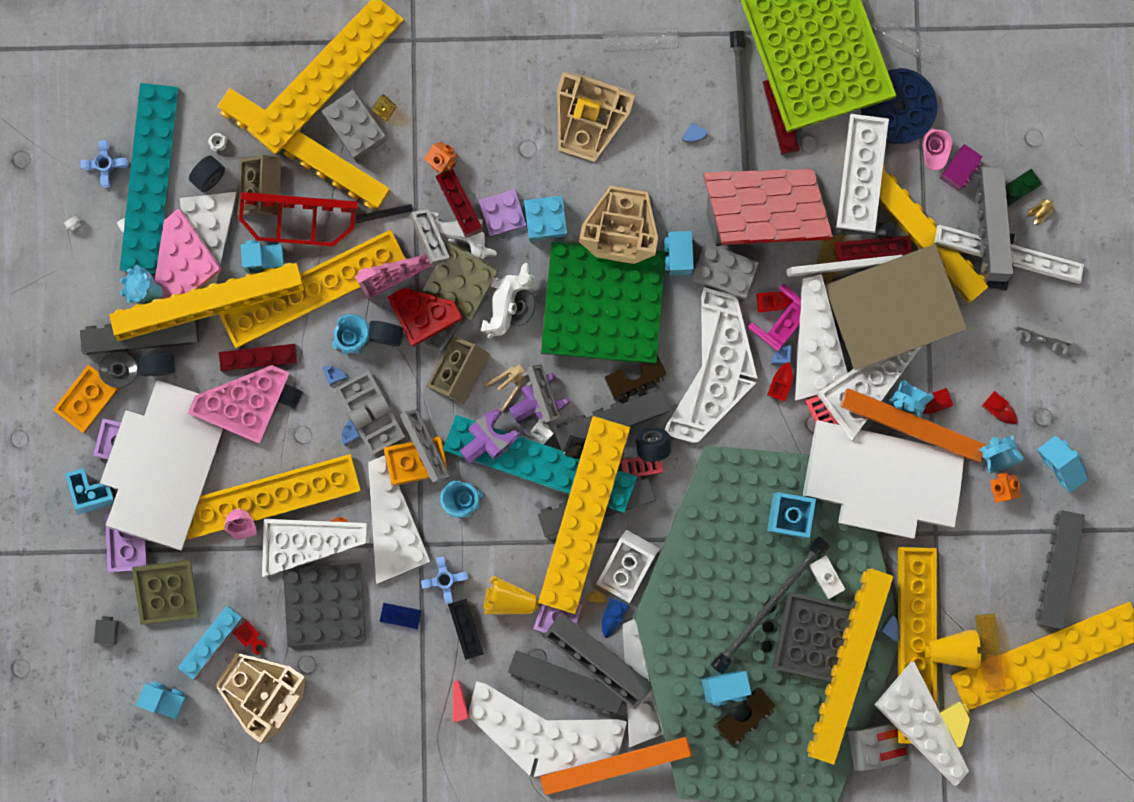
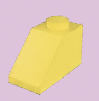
(957, 721)

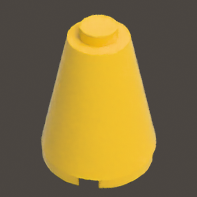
(508, 599)
(956, 650)

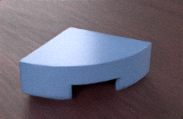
(694, 133)
(783, 355)
(334, 374)
(349, 433)
(891, 628)

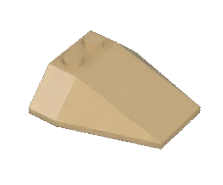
(583, 136)
(621, 226)
(261, 694)

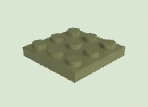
(461, 280)
(165, 591)

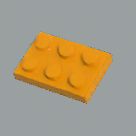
(85, 399)
(405, 462)

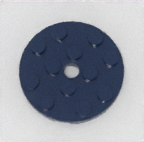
(918, 111)

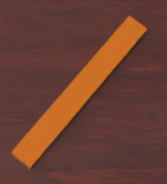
(912, 425)
(616, 765)

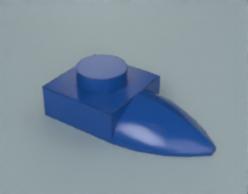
(613, 616)

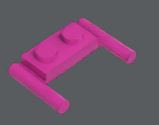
(785, 325)

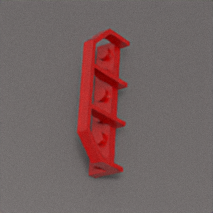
(290, 202)

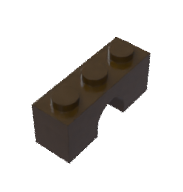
(620, 385)
(759, 707)

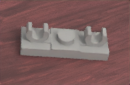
(429, 236)
(1043, 335)
(542, 393)

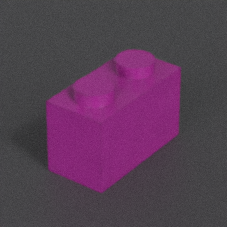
(961, 167)

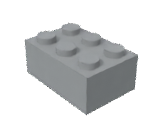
(354, 125)
(724, 271)

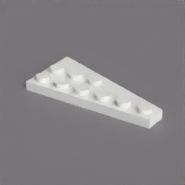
(211, 220)
(819, 349)
(871, 381)
(394, 531)
(302, 541)
(915, 714)
(644, 720)

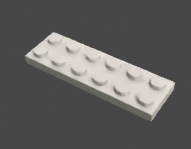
(862, 173)

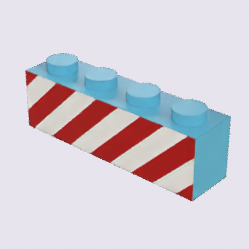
(211, 642)

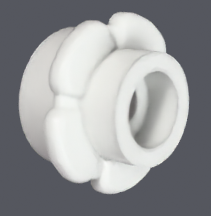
(217, 137)
(73, 223)

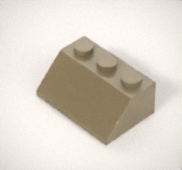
(262, 176)
(458, 370)

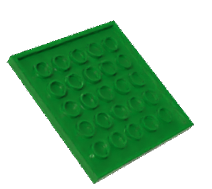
(602, 306)

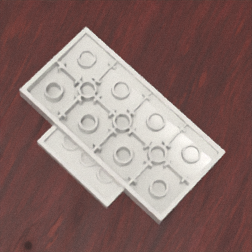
(160, 467)
(883, 480)

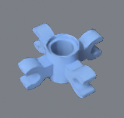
(105, 172)
(436, 581)

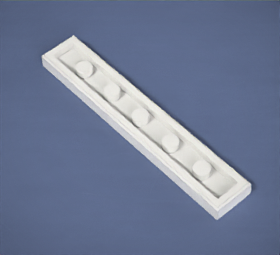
(838, 266)

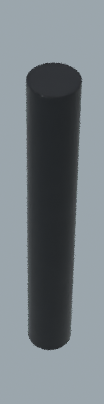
(384, 213)

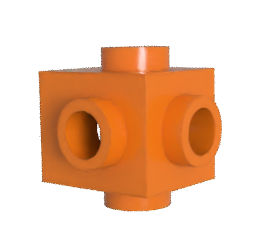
(441, 157)
(1005, 487)

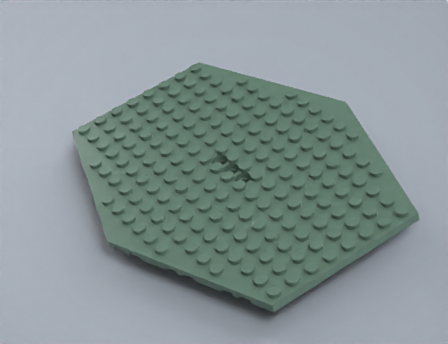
(707, 590)

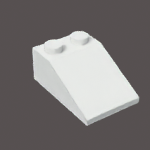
(627, 566)

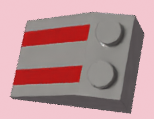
(876, 747)

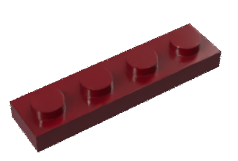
(786, 141)
(459, 203)
(872, 248)
(257, 357)

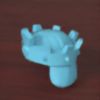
(140, 286)
(351, 334)
(910, 398)
(1001, 454)
(460, 499)

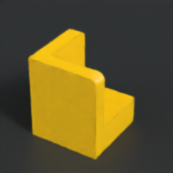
(587, 109)

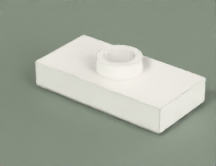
(826, 577)

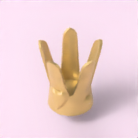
(1041, 211)

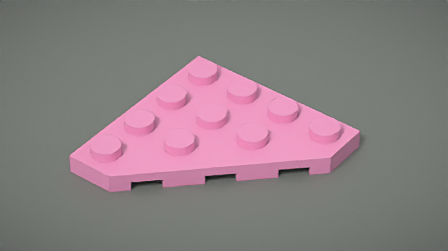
(183, 257)
(382, 277)
(242, 404)

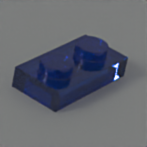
(400, 615)

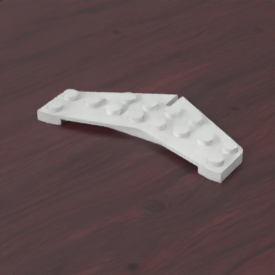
(724, 359)
(552, 742)

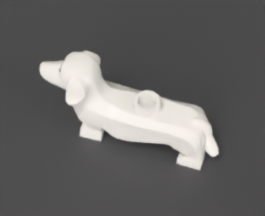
(451, 232)
(504, 299)

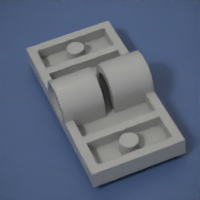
(370, 412)

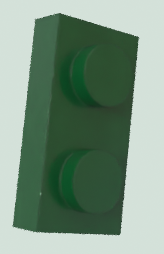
(1021, 186)

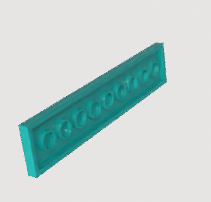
(149, 176)
(536, 463)

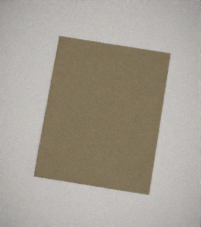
(895, 307)

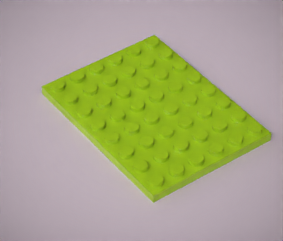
(818, 58)

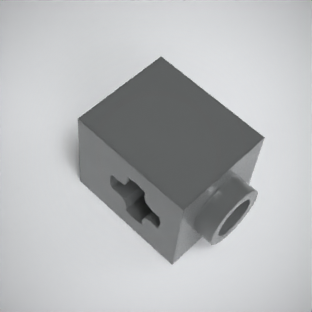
(106, 630)

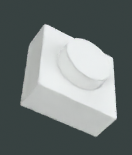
(542, 432)

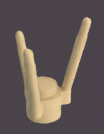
(515, 376)

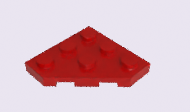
(423, 314)

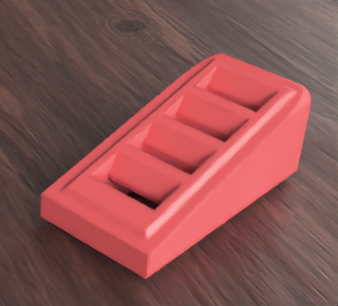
(815, 416)
(657, 465)
(460, 709)

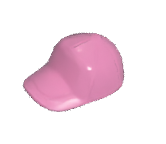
(936, 148)
(240, 524)

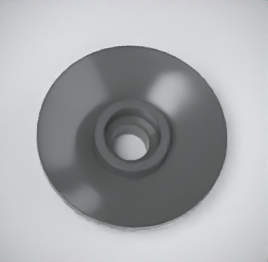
(524, 300)
(117, 361)

